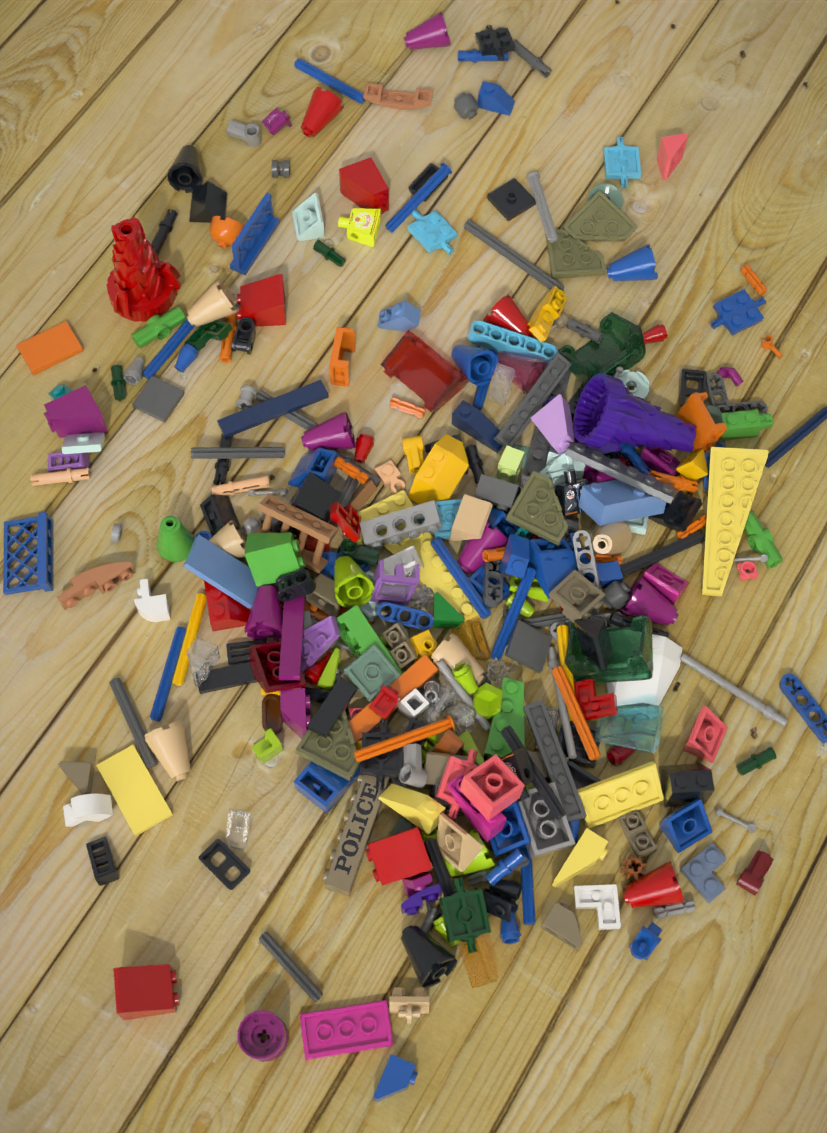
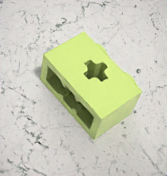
(510, 465)

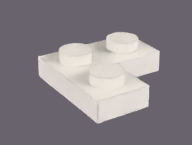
(605, 901)

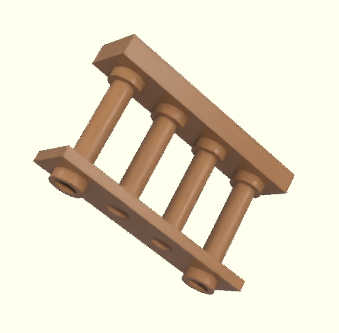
(302, 521)

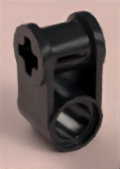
(244, 339)
(295, 584)

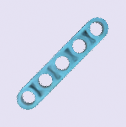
(505, 337)

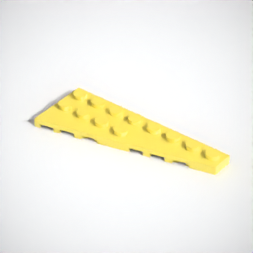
(731, 491)
(434, 573)

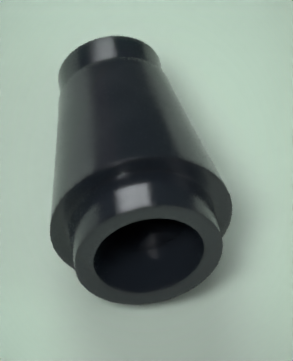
(507, 888)

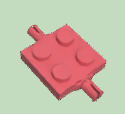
(452, 770)

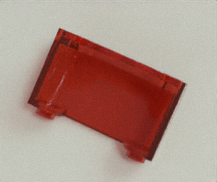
(424, 371)

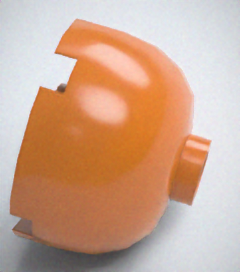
(224, 231)

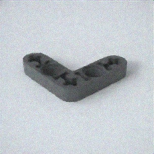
(724, 405)
(488, 587)

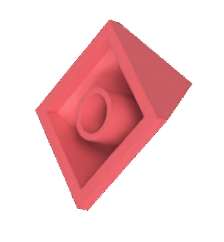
(671, 153)
(706, 735)

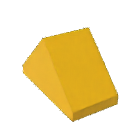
(693, 466)

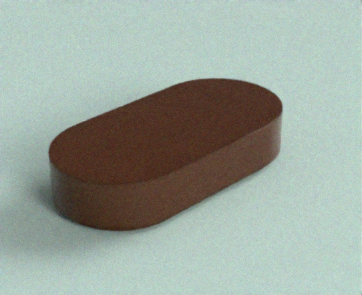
(272, 713)

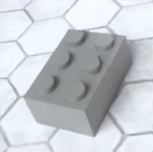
(544, 830)

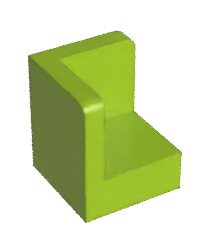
(487, 700)
(267, 747)

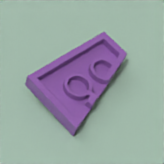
(317, 640)

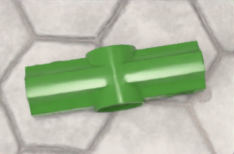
(158, 327)
(762, 541)

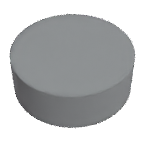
(116, 532)

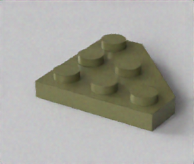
(600, 221)
(573, 258)
(539, 510)
(333, 752)

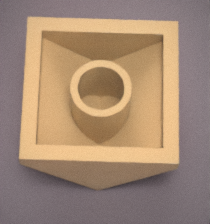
(470, 519)
(456, 844)

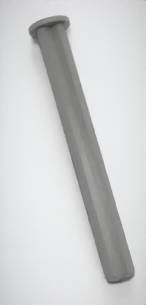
(533, 179)

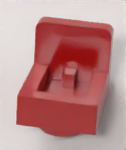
(385, 702)

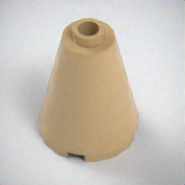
(213, 305)
(611, 538)
(230, 540)
(454, 653)
(171, 749)

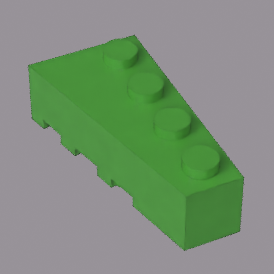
(360, 635)
(510, 715)

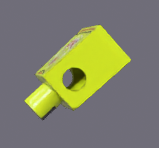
(362, 225)

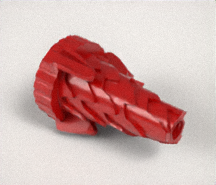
(139, 282)

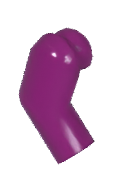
(727, 372)

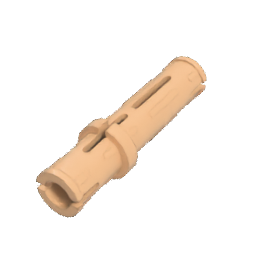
(60, 476)
(240, 486)

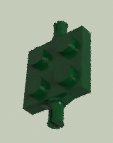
(465, 915)

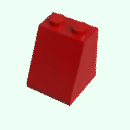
(364, 185)
(263, 301)
(398, 856)
(145, 991)

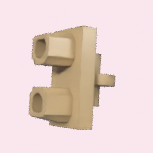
(409, 1005)

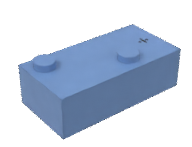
(617, 502)

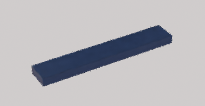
(272, 409)

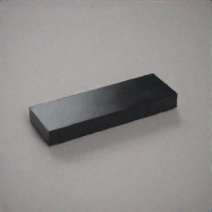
(228, 677)
(332, 708)

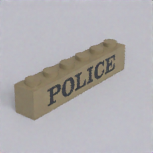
(355, 836)

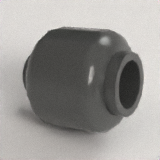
(466, 105)
(616, 595)

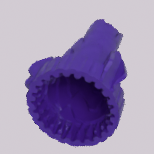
(612, 416)

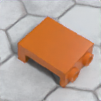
(339, 369)
(697, 414)

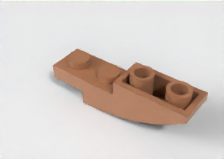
(101, 577)

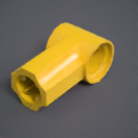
(414, 453)

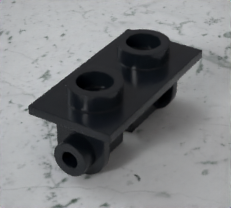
(498, 906)

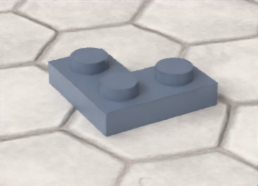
(700, 871)

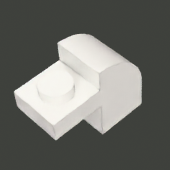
(151, 607)
(413, 704)
(87, 807)

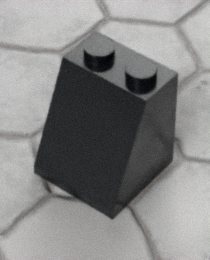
(314, 498)
(685, 783)

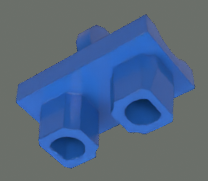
(645, 941)

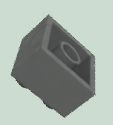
(497, 492)

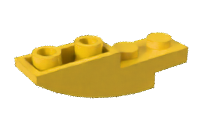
(546, 313)

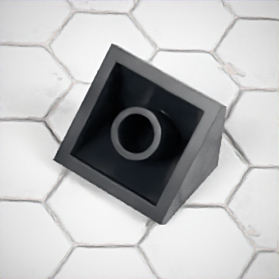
(207, 202)
(594, 641)

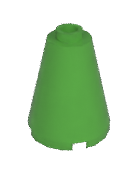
(174, 539)

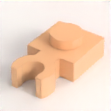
(390, 475)

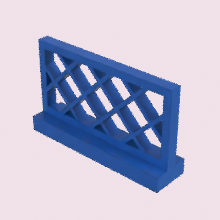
(254, 236)
(43, 549)

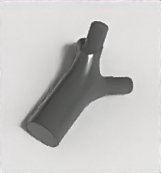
(431, 916)

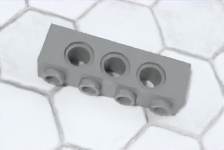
(391, 522)

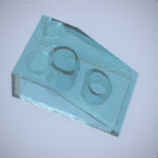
(634, 727)

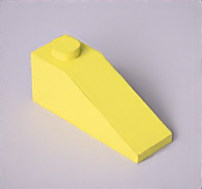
(414, 806)
(584, 855)

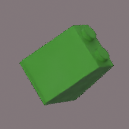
(272, 556)

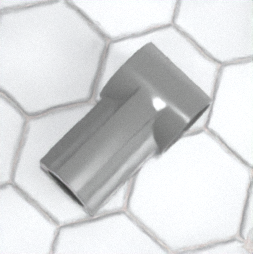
(248, 133)
(412, 770)

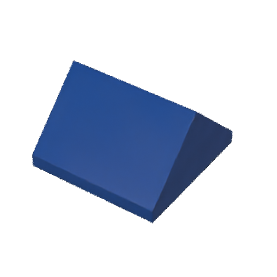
(686, 825)
(514, 832)

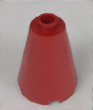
(320, 111)
(508, 316)
(655, 888)

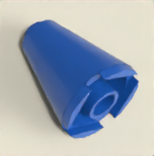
(634, 266)
(475, 363)

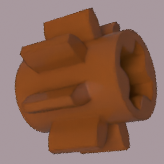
(636, 863)

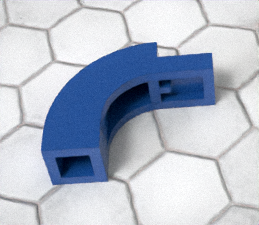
(607, 572)

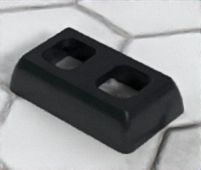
(422, 179)
(695, 375)
(231, 860)

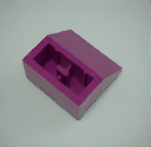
(295, 710)

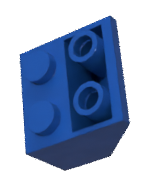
(318, 462)

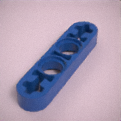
(804, 710)

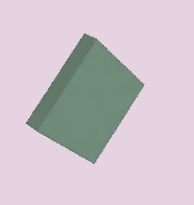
(371, 672)

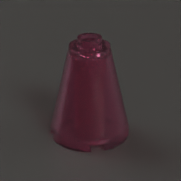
(526, 369)

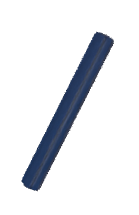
(796, 437)

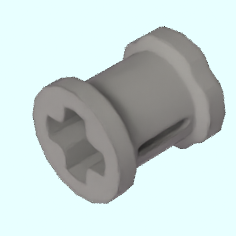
(246, 397)

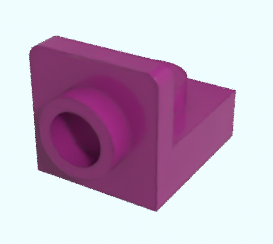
(276, 121)
(416, 883)

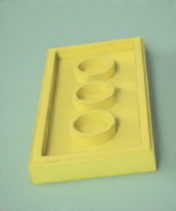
(134, 790)
(621, 794)

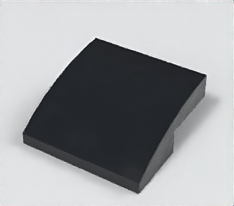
(678, 513)

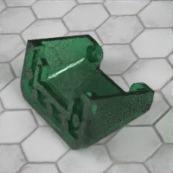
(620, 346)
(630, 657)

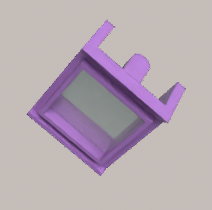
(394, 587)

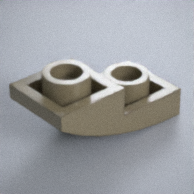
(400, 642)
(637, 834)

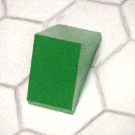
(444, 614)

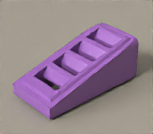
(81, 460)

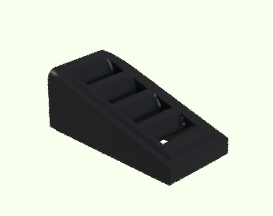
(107, 873)

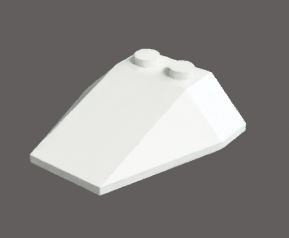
(665, 664)

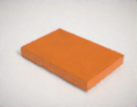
(49, 348)

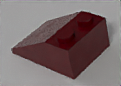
(265, 667)

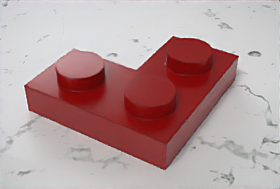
(347, 520)
(592, 705)

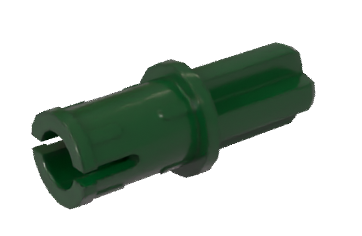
(329, 253)
(118, 382)
(756, 761)

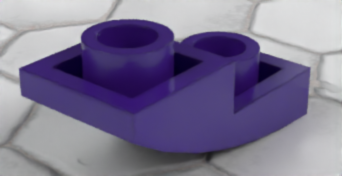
(414, 903)

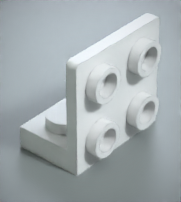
(406, 557)

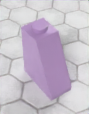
(556, 423)

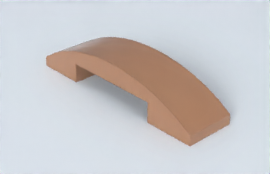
(397, 99)

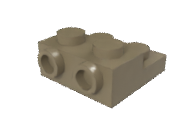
(577, 597)

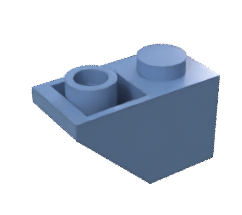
(399, 317)

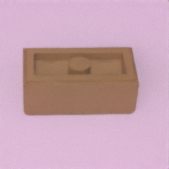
(362, 495)

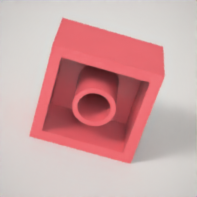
(492, 787)

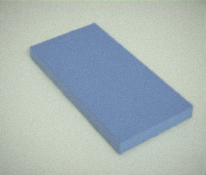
(221, 571)

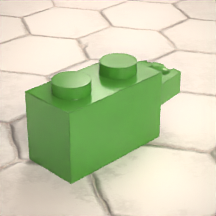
(745, 424)

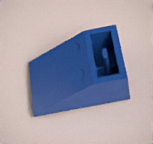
(551, 562)
(322, 786)

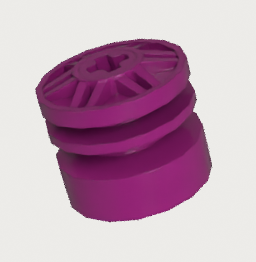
(255, 1025)

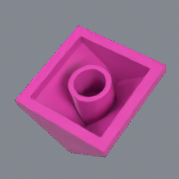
(665, 582)

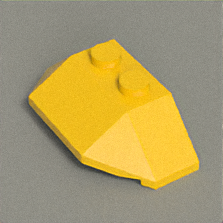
(440, 472)

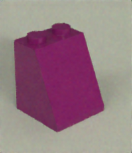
(74, 414)

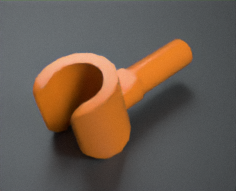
(768, 345)

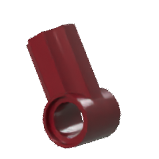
(753, 875)

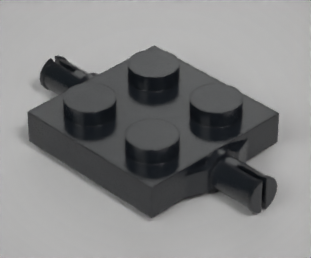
(495, 42)
(385, 764)

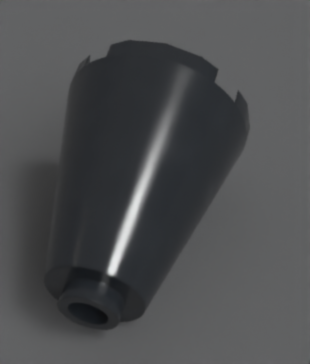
(186, 170)
(427, 956)

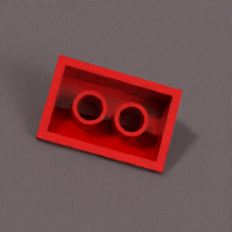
(224, 610)

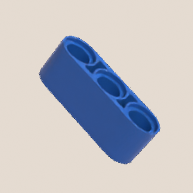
(411, 621)

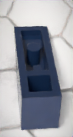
(476, 425)

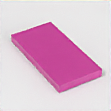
(346, 1030)

